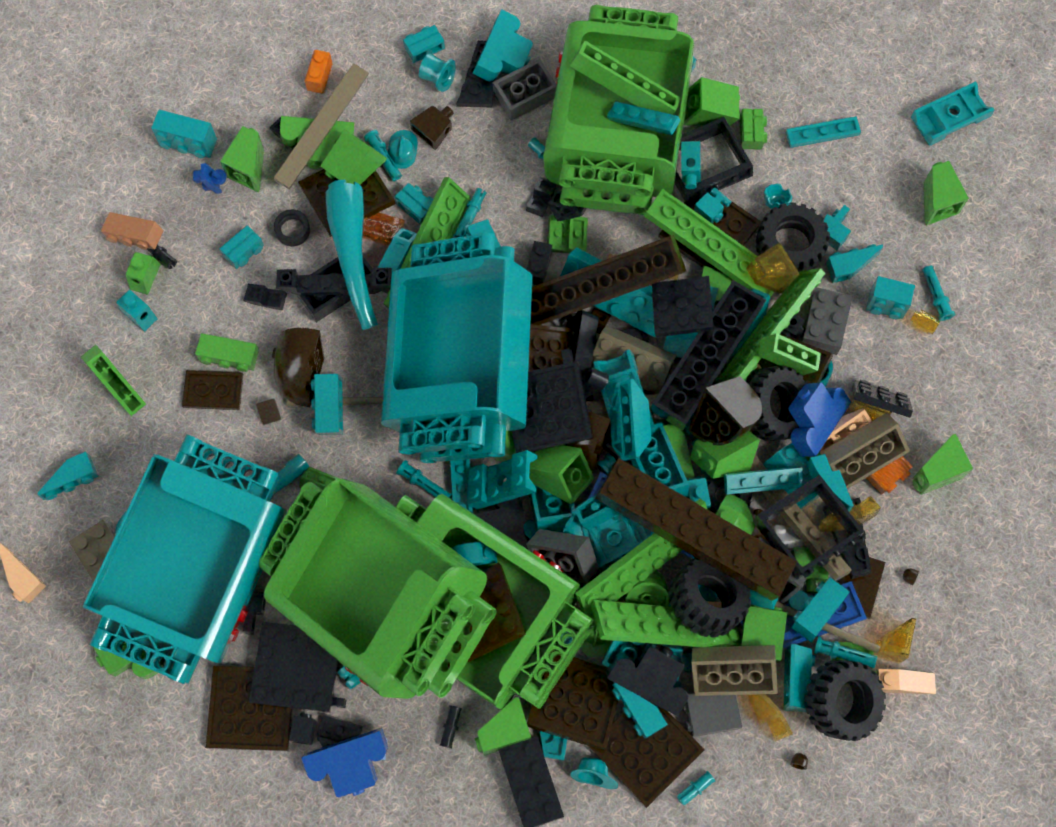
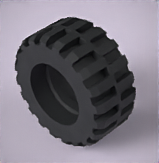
(803, 220)
(787, 384)
(697, 612)
(866, 706)

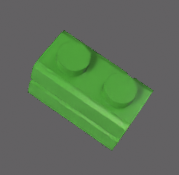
(752, 129)

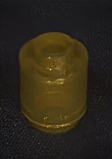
(924, 321)

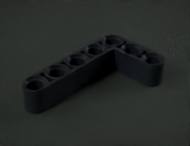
(582, 347)

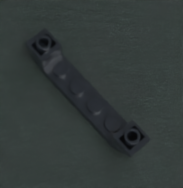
(302, 285)

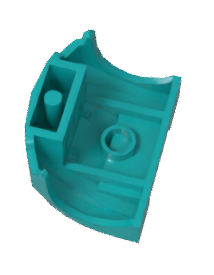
(608, 530)

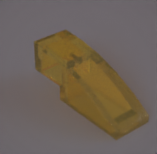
(862, 513)
(769, 713)

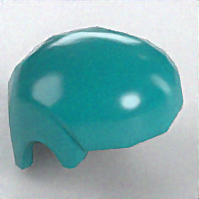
(776, 195)

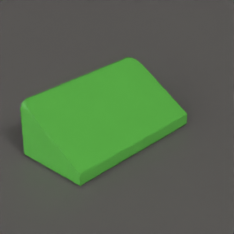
(317, 477)

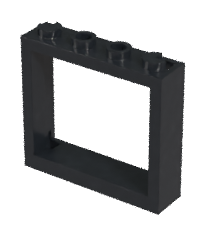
(724, 178)
(835, 506)

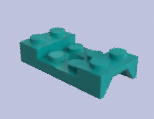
(937, 122)
(619, 370)
(487, 484)

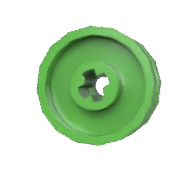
(650, 591)

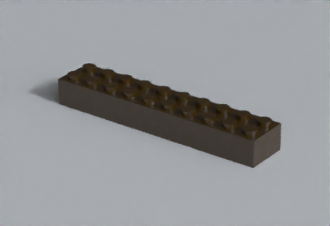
(606, 280)
(696, 530)

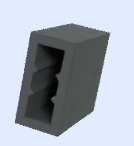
(712, 714)

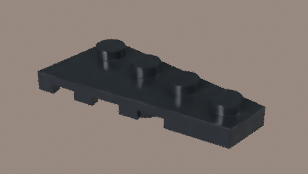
(476, 90)
(856, 556)

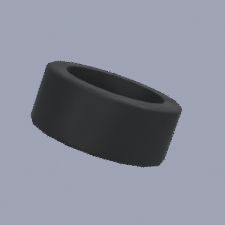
(289, 215)

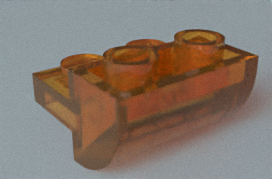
(381, 228)

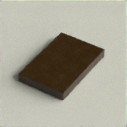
(212, 390)
(867, 586)

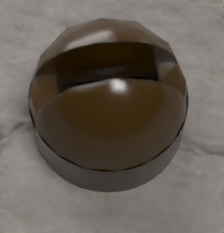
(910, 576)
(799, 761)

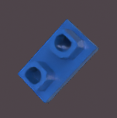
(210, 178)

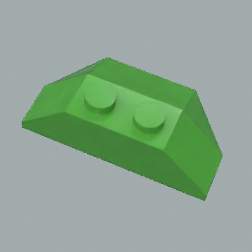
(737, 513)

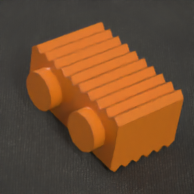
(318, 71)
(886, 477)

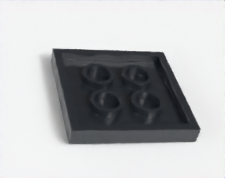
(682, 306)
(882, 398)

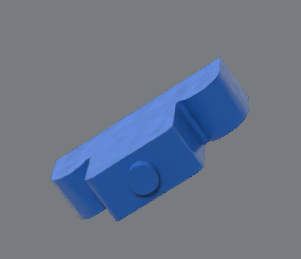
(817, 414)
(348, 762)

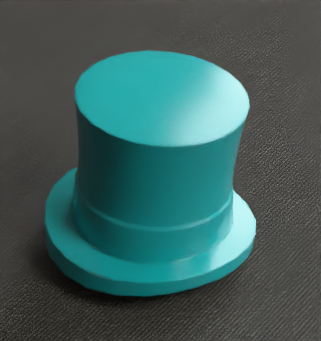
(438, 71)

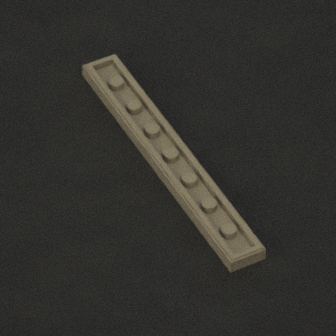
(321, 126)

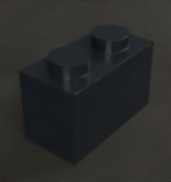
(539, 261)

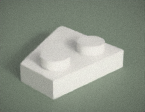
(788, 536)

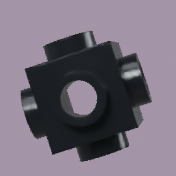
(795, 327)

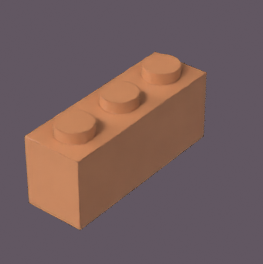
(132, 231)

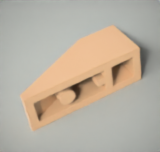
(846, 426)
(19, 577)
(907, 681)

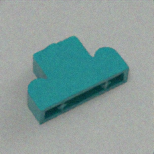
(503, 49)

